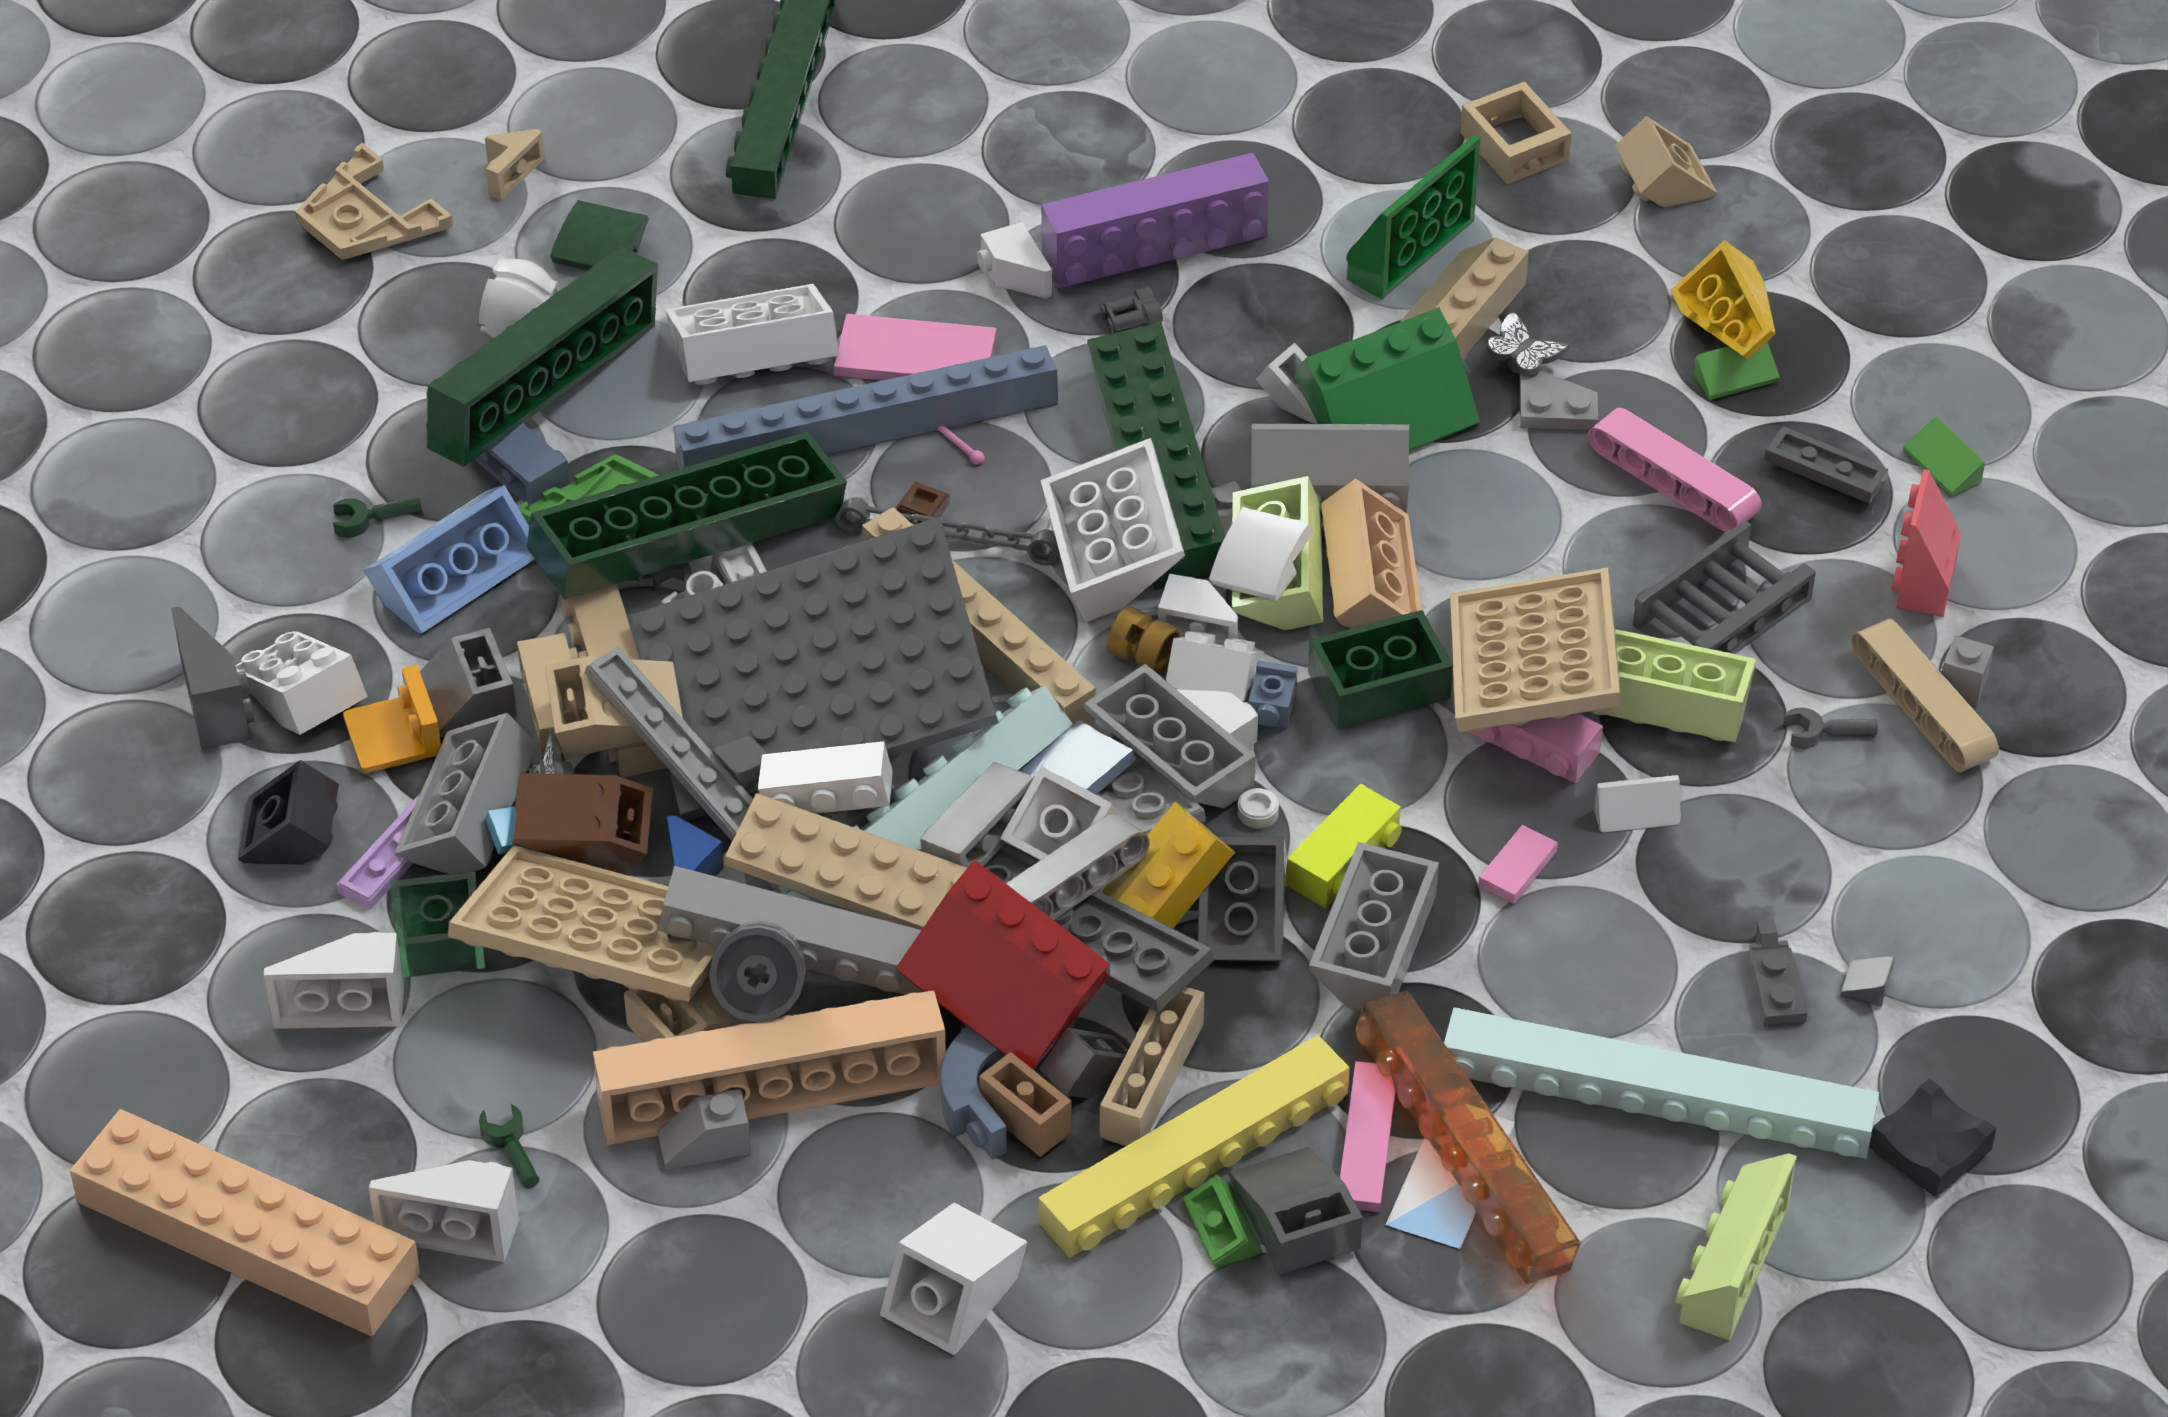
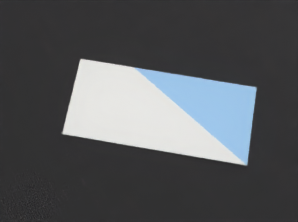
(1433, 1201)

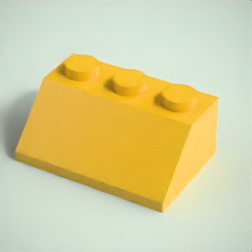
(1175, 869)

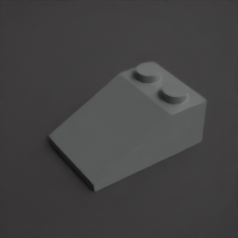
(212, 685)
(1246, 902)

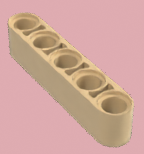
(1925, 695)

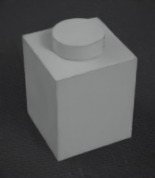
(1968, 667)

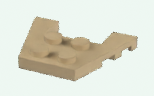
(355, 220)

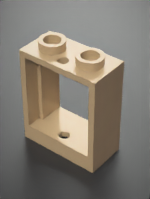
(1514, 161)

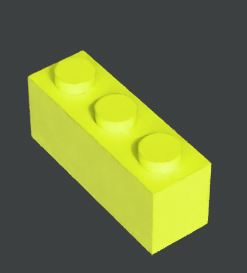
(1324, 856)

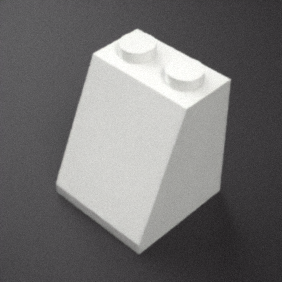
(951, 1276)

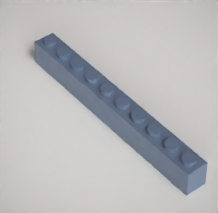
(882, 408)

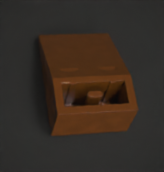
(584, 818)

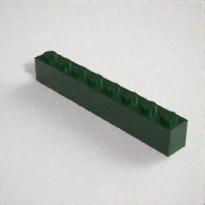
(779, 97)

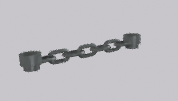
(856, 512)

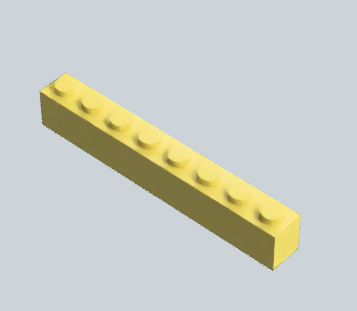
(1193, 1146)

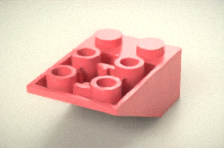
(1928, 553)

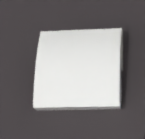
(1259, 554)

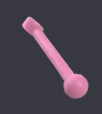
(976, 456)

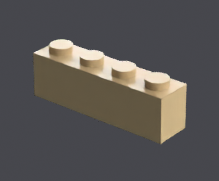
(1151, 1068)

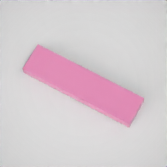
(1367, 1136)

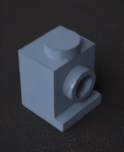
(1274, 693)

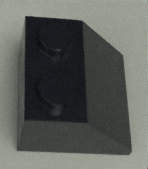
(289, 818)

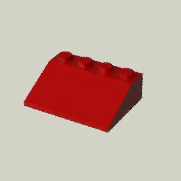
(1003, 966)

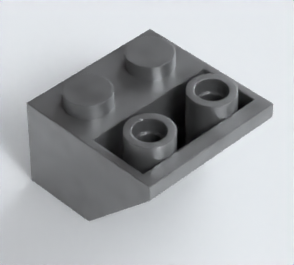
(468, 681)

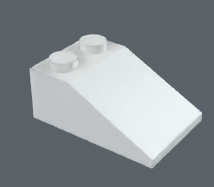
(339, 985)
(451, 1208)

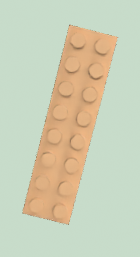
(775, 1063)
(246, 1222)

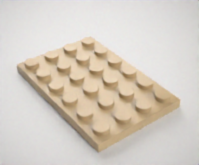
(1534, 650)
(582, 923)

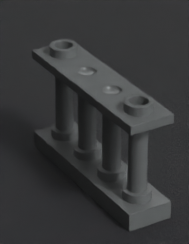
(1737, 628)

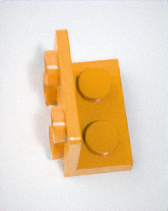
(396, 728)

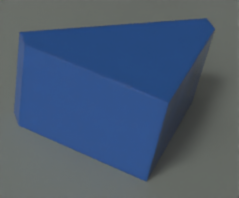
(694, 848)

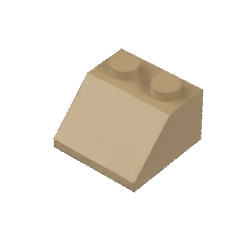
(1663, 166)

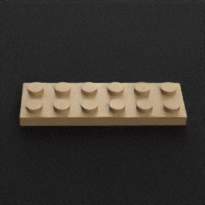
(840, 863)

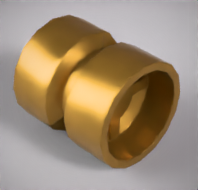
(1140, 638)

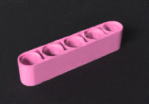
(1674, 470)

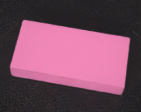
(1518, 864)

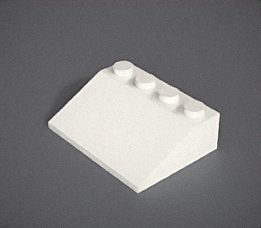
(753, 333)
(1113, 527)

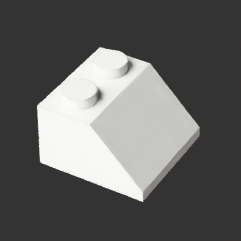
(1053, 814)

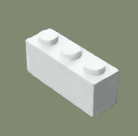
(829, 777)

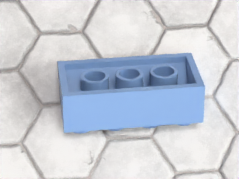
(453, 560)

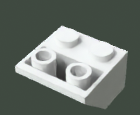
(1213, 666)

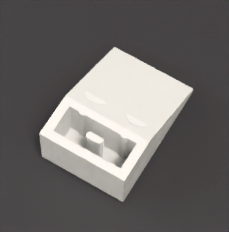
(302, 680)

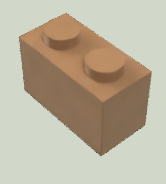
(1026, 1104)

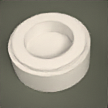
(1258, 808)

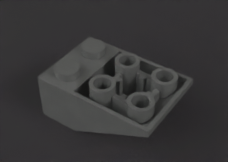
(1299, 1209)

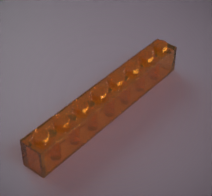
(1467, 1137)

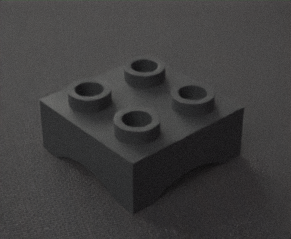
(1932, 1139)

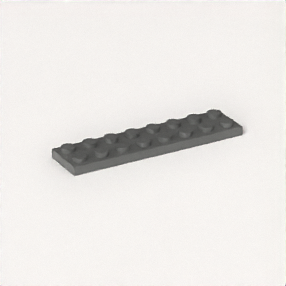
(1143, 954)

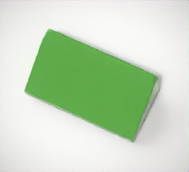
(1728, 372)
(1946, 457)
(1221, 1222)

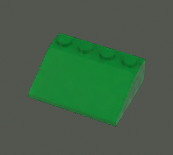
(1417, 224)
(1394, 377)

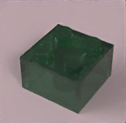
(422, 924)

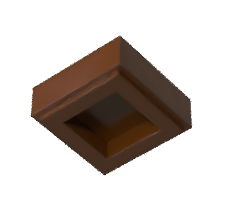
(923, 501)

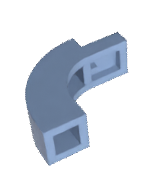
(962, 1101)

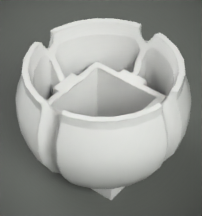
(513, 294)

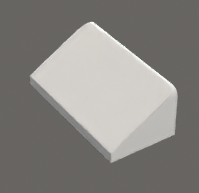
(1638, 804)

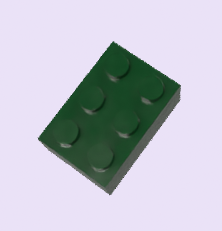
(1380, 669)

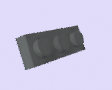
(1826, 464)

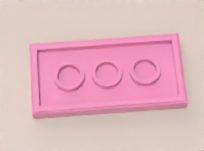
(900, 347)

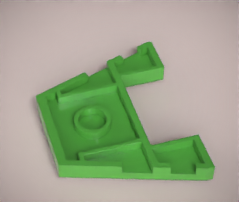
(603, 476)

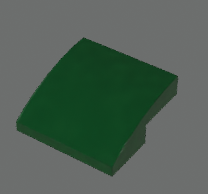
(595, 233)

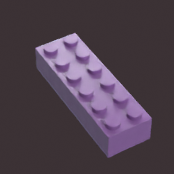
(1155, 220)

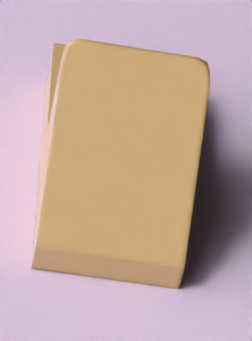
(511, 159)

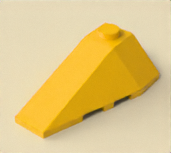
(1728, 299)

